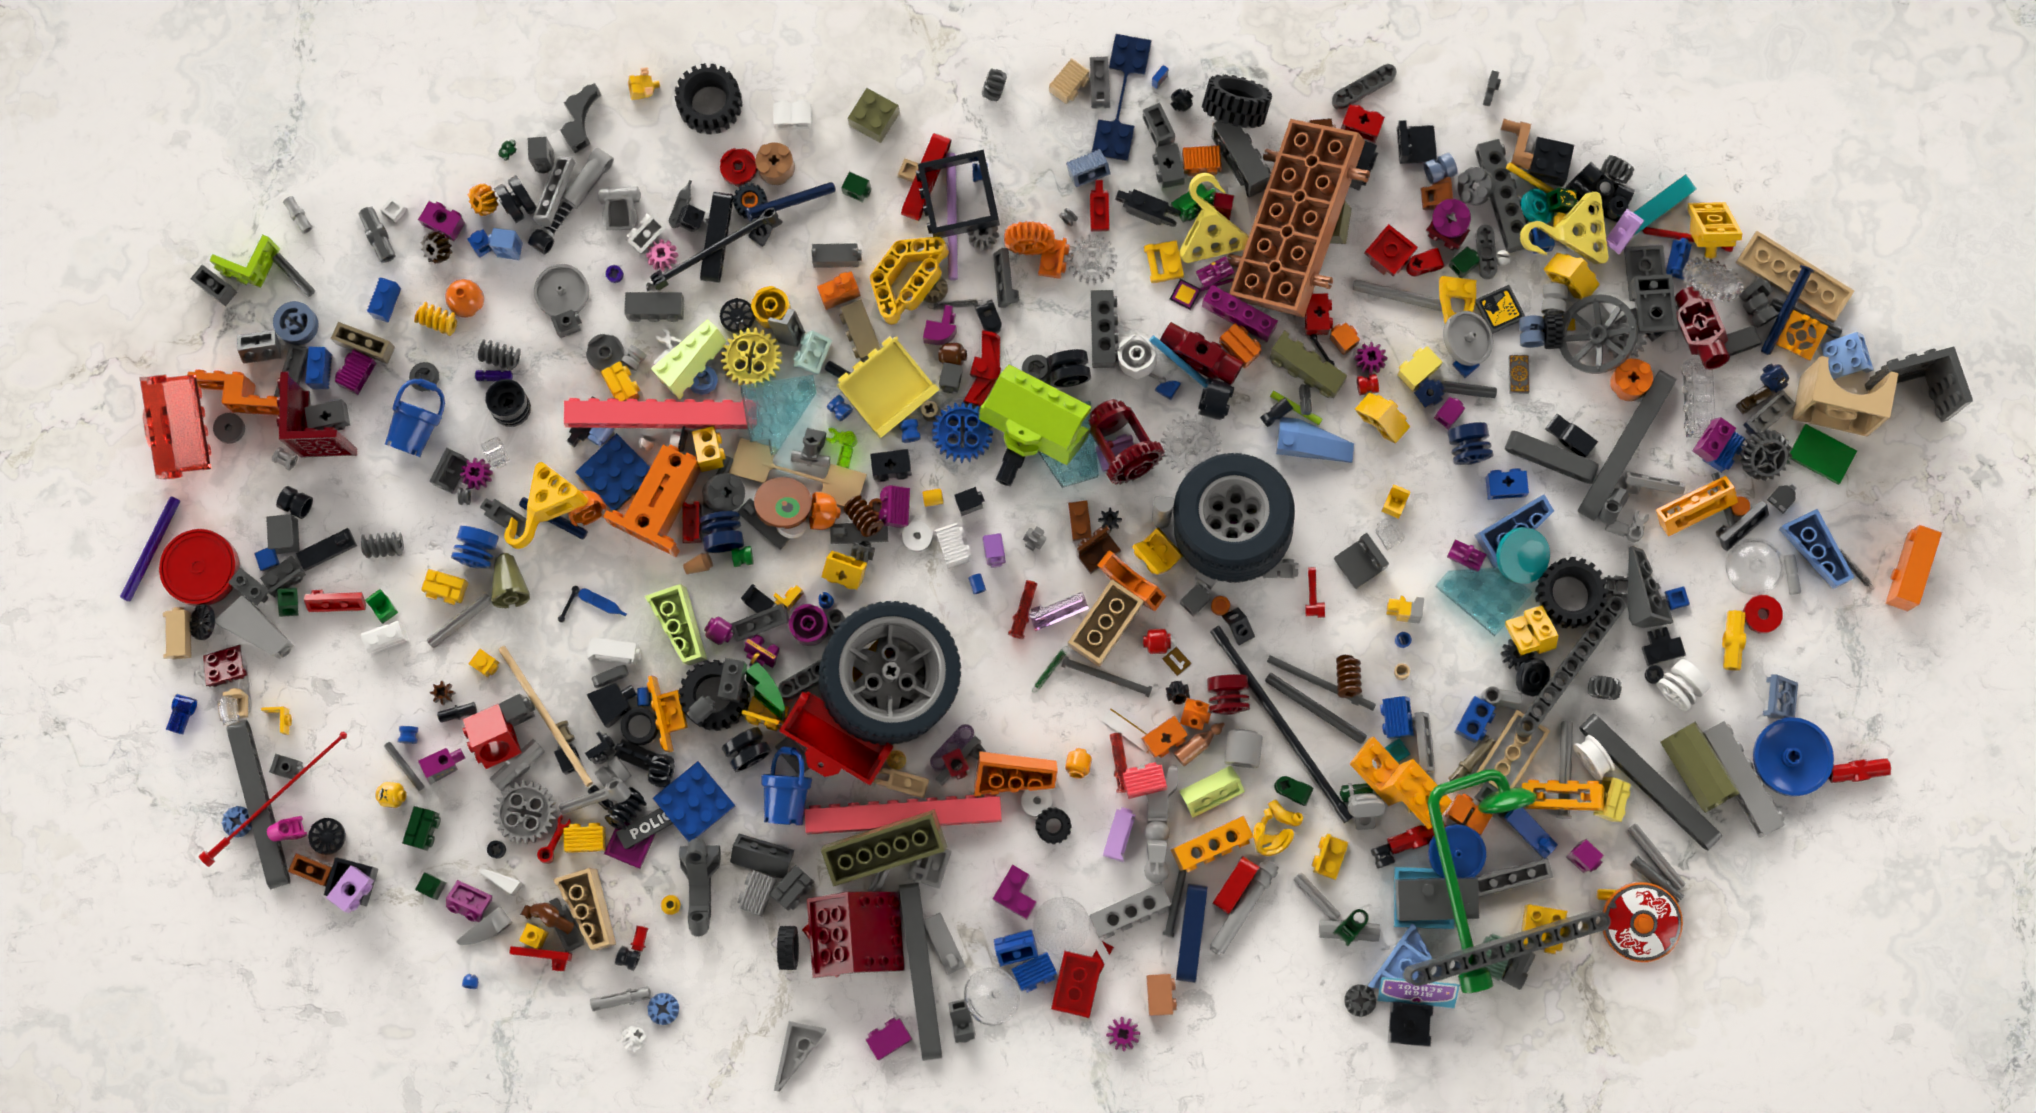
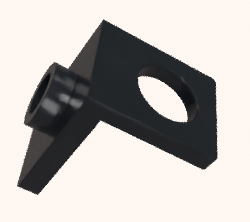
(762, 233)
(756, 599)
(1239, 626)

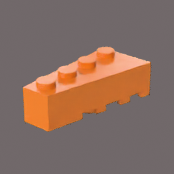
(1013, 773)

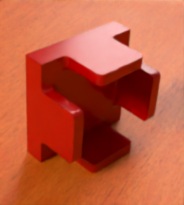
(1390, 251)

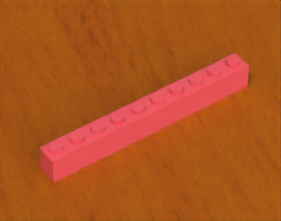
(654, 414)
(874, 815)

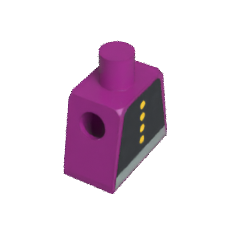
(433, 766)

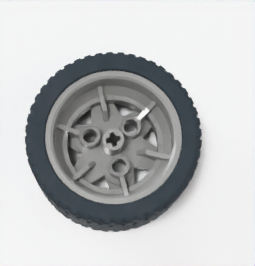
(931, 648)

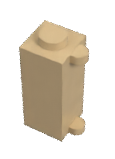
(177, 634)

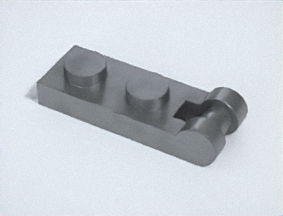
(1099, 81)

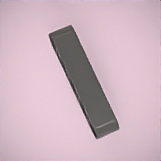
(1551, 457)

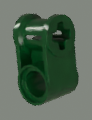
(1297, 791)
(1351, 927)

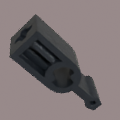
(1571, 436)

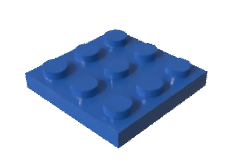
(614, 472)
(694, 802)

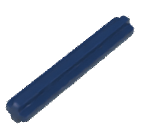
(561, 523)

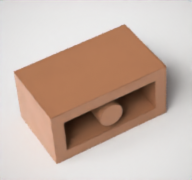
(1160, 994)

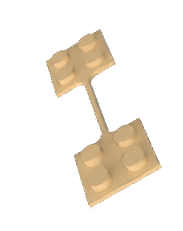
(755, 461)

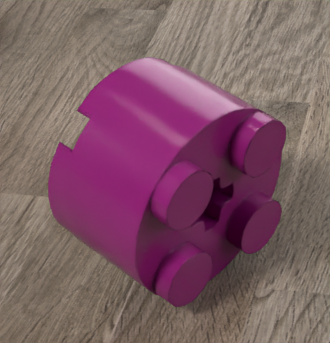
(1450, 207)
(798, 622)

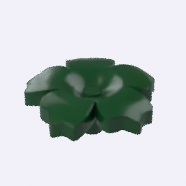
(508, 148)

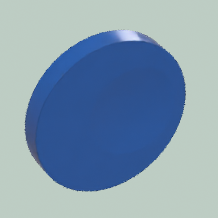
(1466, 850)

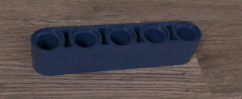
(1191, 933)

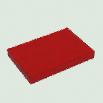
(1076, 984)

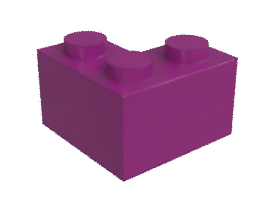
(1010, 894)

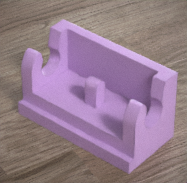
(1624, 231)

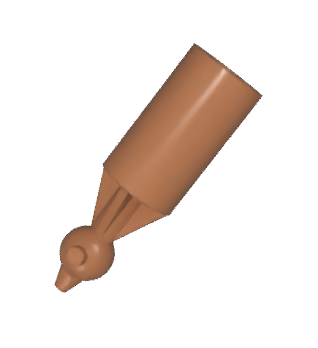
(1197, 744)

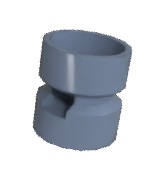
(1443, 167)
(1531, 331)

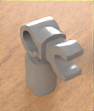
(1634, 532)

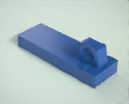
(1531, 832)

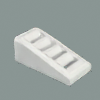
(508, 884)

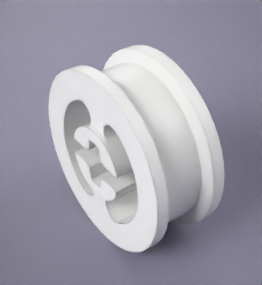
(1594, 757)

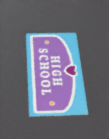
(1431, 994)

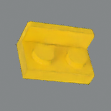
(1330, 856)

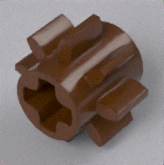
(438, 696)

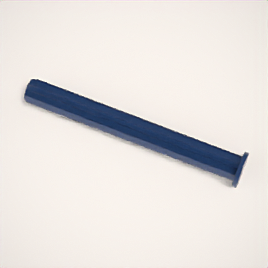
(791, 200)
(1786, 309)

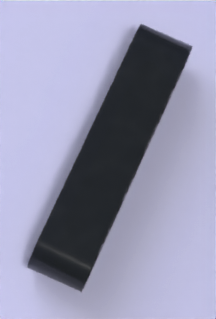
(717, 230)

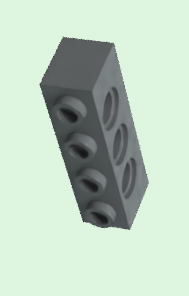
(1099, 300)

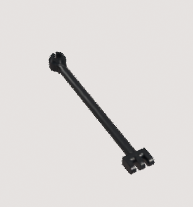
(659, 279)

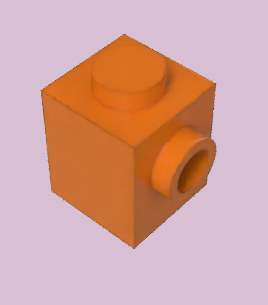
(1344, 337)

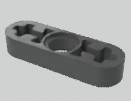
(1480, 239)

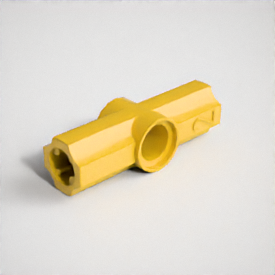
(1734, 640)

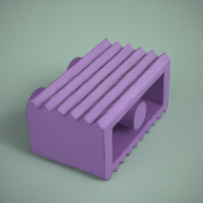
(994, 550)

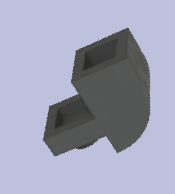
(962, 1022)

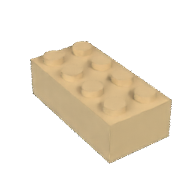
(1105, 623)

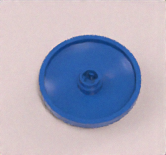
(1793, 756)

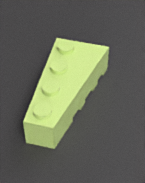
(678, 620)

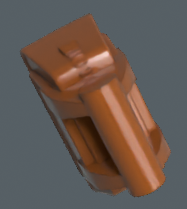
(1440, 190)

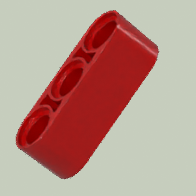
(1235, 885)

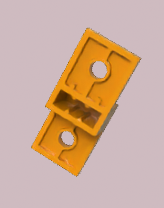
(1397, 781)

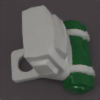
(1362, 803)

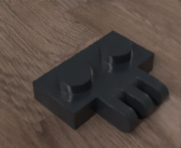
(1662, 647)

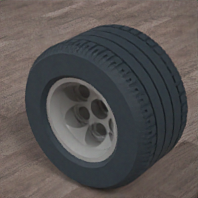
(1258, 488)

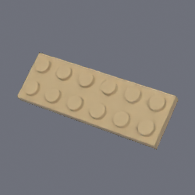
(1781, 267)

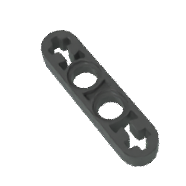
(1365, 88)

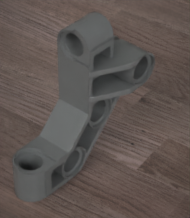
(699, 864)

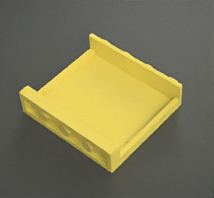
(886, 386)

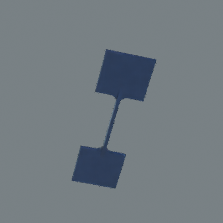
(1129, 56)

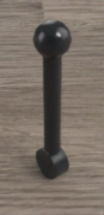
(1313, 337)
(575, 589)

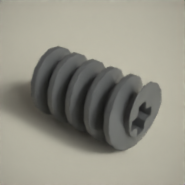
(498, 355)
(382, 546)

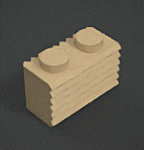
(1069, 80)

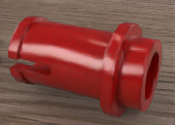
(639, 938)

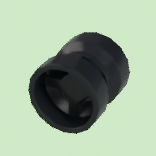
(1381, 851)
(627, 958)

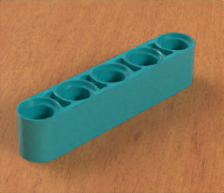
(1665, 201)

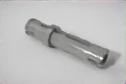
(629, 996)

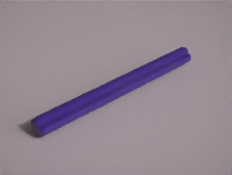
(150, 549)

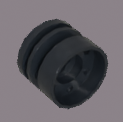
(503, 394)

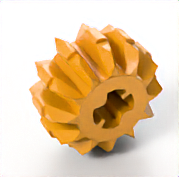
(483, 199)

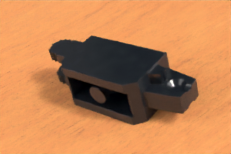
(1147, 207)

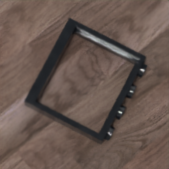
(965, 226)

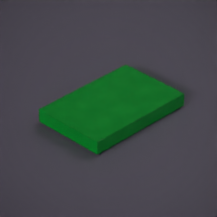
(1822, 454)

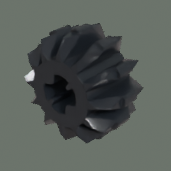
(1508, 653)
(661, 770)

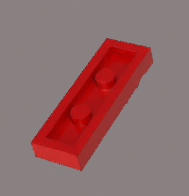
(331, 602)
(559, 959)

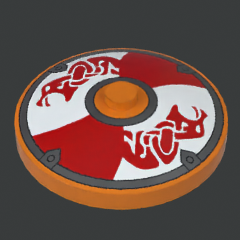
(1643, 922)

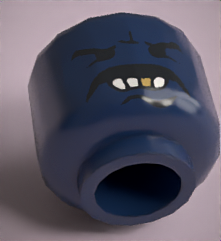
(1774, 377)

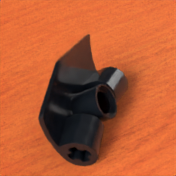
(1592, 178)

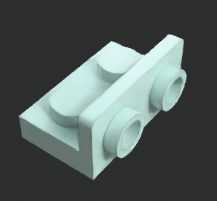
(812, 352)

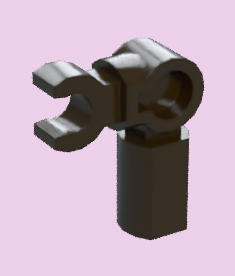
(1754, 399)

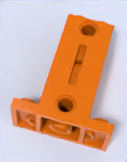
(659, 499)

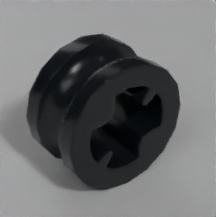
(1660, 673)
(491, 852)

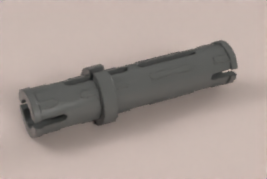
(1651, 875)

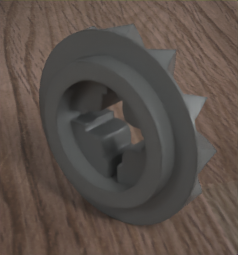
(1040, 361)
(424, 368)
(1353, 1007)

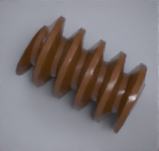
(863, 516)
(1348, 676)

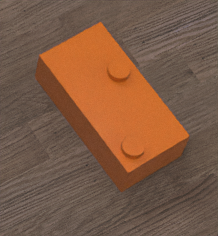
(1913, 568)

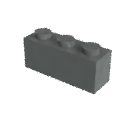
(654, 306)

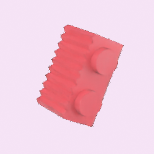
(1145, 780)

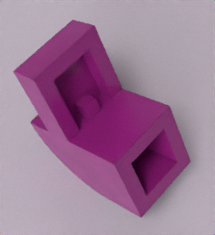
(941, 333)

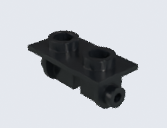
(634, 754)

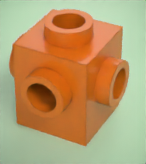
(1195, 714)

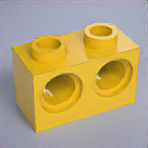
(707, 449)

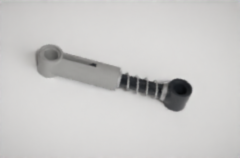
(598, 163)

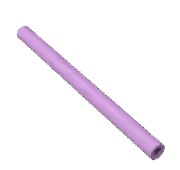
(951, 219)

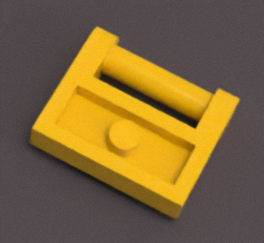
(1169, 258)

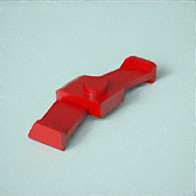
(985, 369)

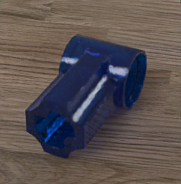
(182, 708)

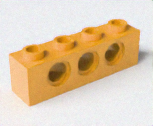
(1241, 834)

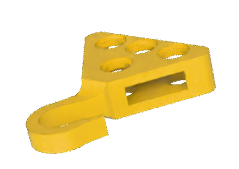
(544, 503)

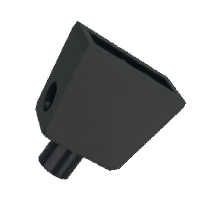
(611, 702)

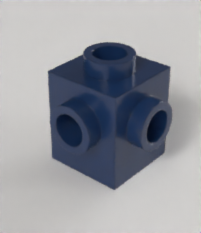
(1423, 395)

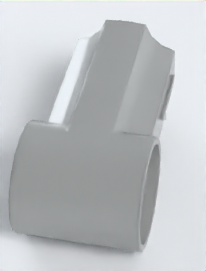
(1503, 698)

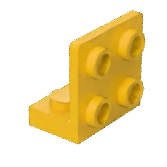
(758, 713)

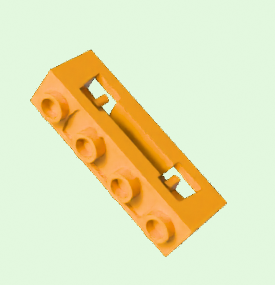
(1697, 506)
(1596, 795)

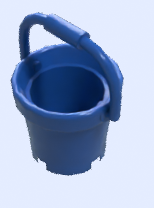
(413, 425)
(785, 794)

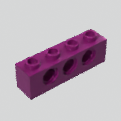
(1239, 312)

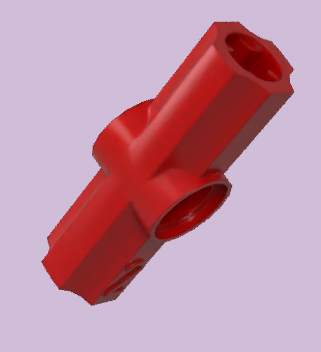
(1860, 770)
(1412, 838)

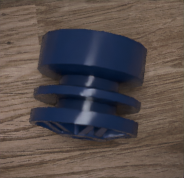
(1470, 443)
(722, 531)

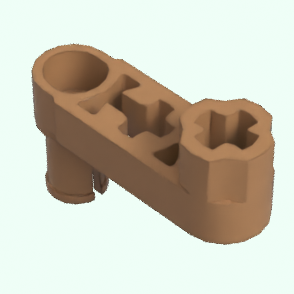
(1520, 157)

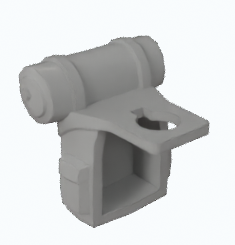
(619, 207)

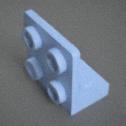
(1847, 355)

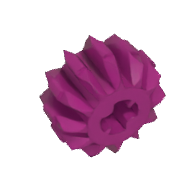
(1376, 363)
(471, 479)
(1121, 1040)

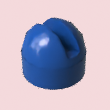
(1405, 638)
(470, 982)

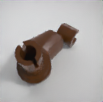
(549, 916)

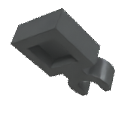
(1493, 84)

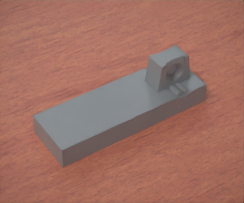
(1636, 481)
(1421, 725)
(944, 943)

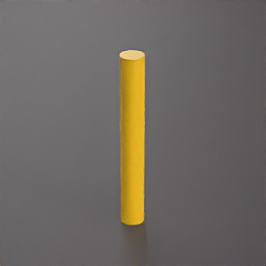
(1529, 178)

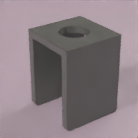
(283, 533)

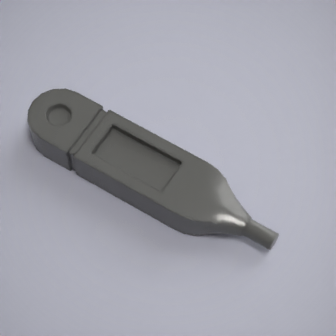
(682, 200)

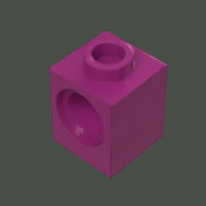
(1449, 412)

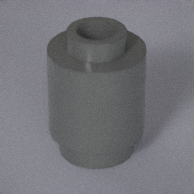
(701, 709)

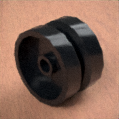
(514, 200)
(1068, 368)
(746, 749)

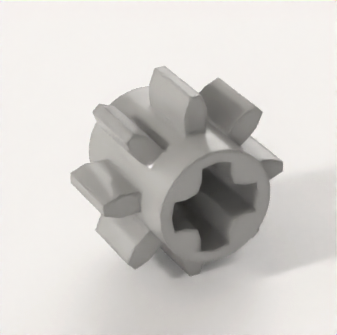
(1034, 538)

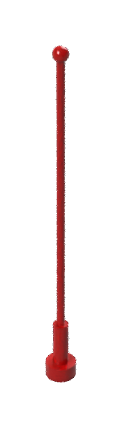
(208, 857)

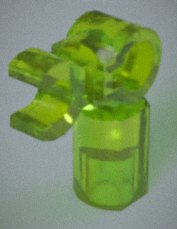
(848, 440)

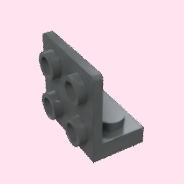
(1361, 561)

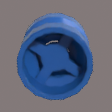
(839, 408)
(909, 430)

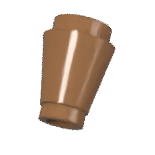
(698, 564)

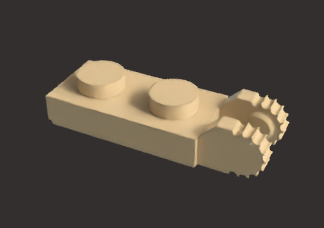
(904, 782)

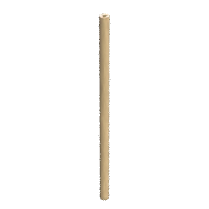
(546, 717)

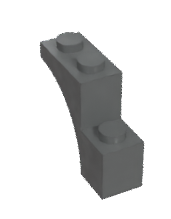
(578, 107)

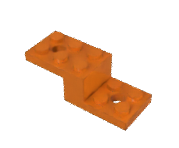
(237, 392)

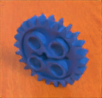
(944, 432)

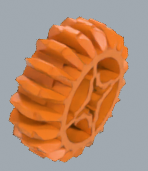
(1029, 238)

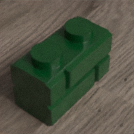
(421, 828)

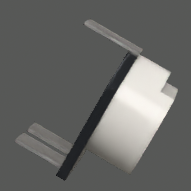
(679, 439)

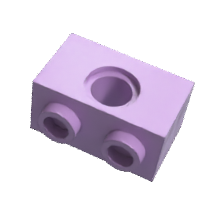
(339, 894)

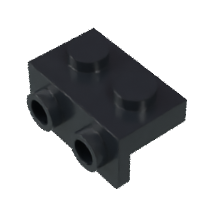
(600, 753)

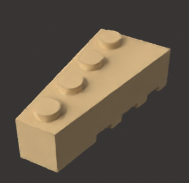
(588, 906)

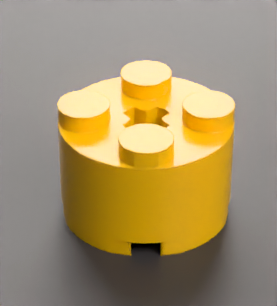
(767, 297)

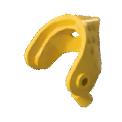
(1278, 842)

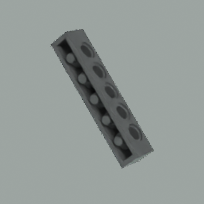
(1496, 150)

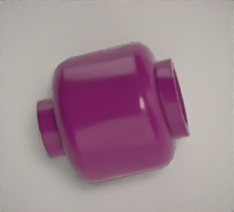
(718, 630)

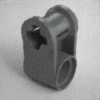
(813, 443)

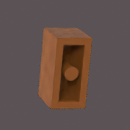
(310, 869)

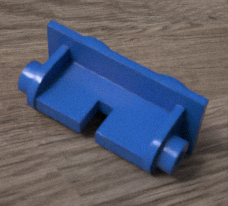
(1678, 257)

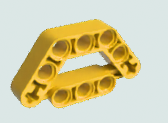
(932, 254)

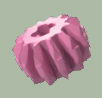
(661, 248)

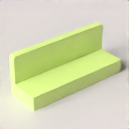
(1212, 791)

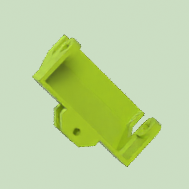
(1035, 416)

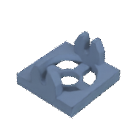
(1787, 708)

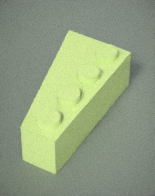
(689, 358)

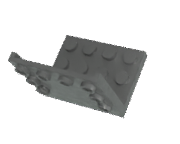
(1943, 375)

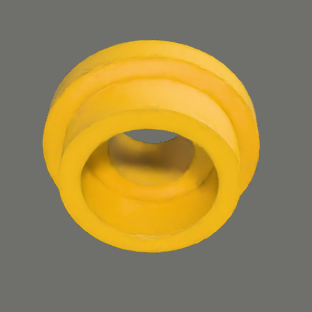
(677, 904)

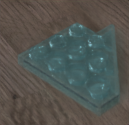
(776, 407)
(1484, 595)

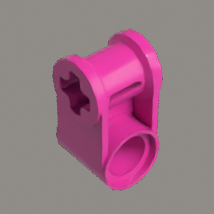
(287, 829)

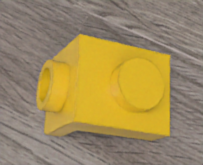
(1395, 501)

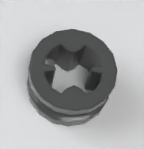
(1068, 216)
(464, 496)

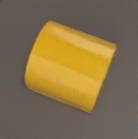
(932, 497)

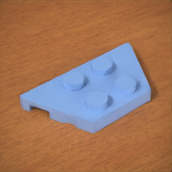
(1407, 952)

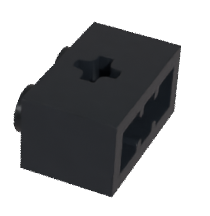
(881, 462)

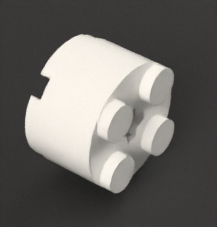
(1139, 347)

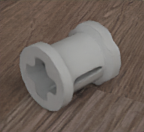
(284, 458)

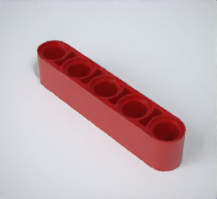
(936, 149)

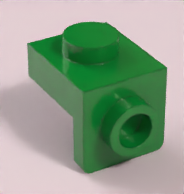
(381, 606)

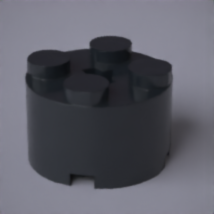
(1215, 398)

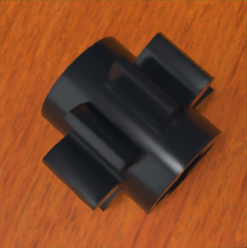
(1181, 100)
(1110, 513)
(1177, 692)

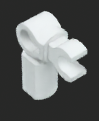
(671, 343)

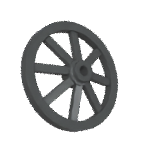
(1595, 331)

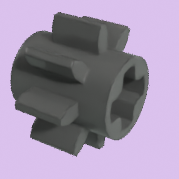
(863, 551)

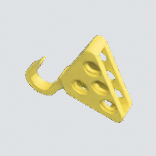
(1563, 232)
(1199, 234)

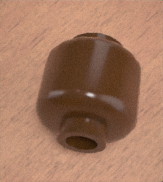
(952, 353)

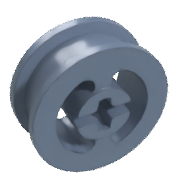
(303, 312)

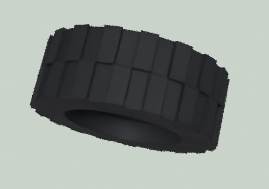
(787, 948)

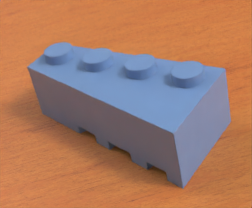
(1527, 516)
(1818, 547)

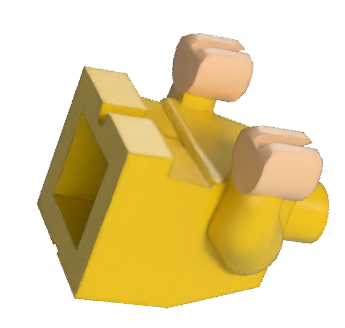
(642, 85)

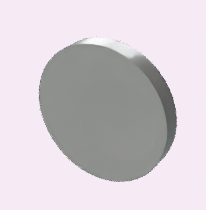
(561, 290)
(1468, 338)

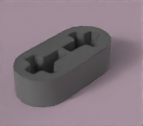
(610, 676)

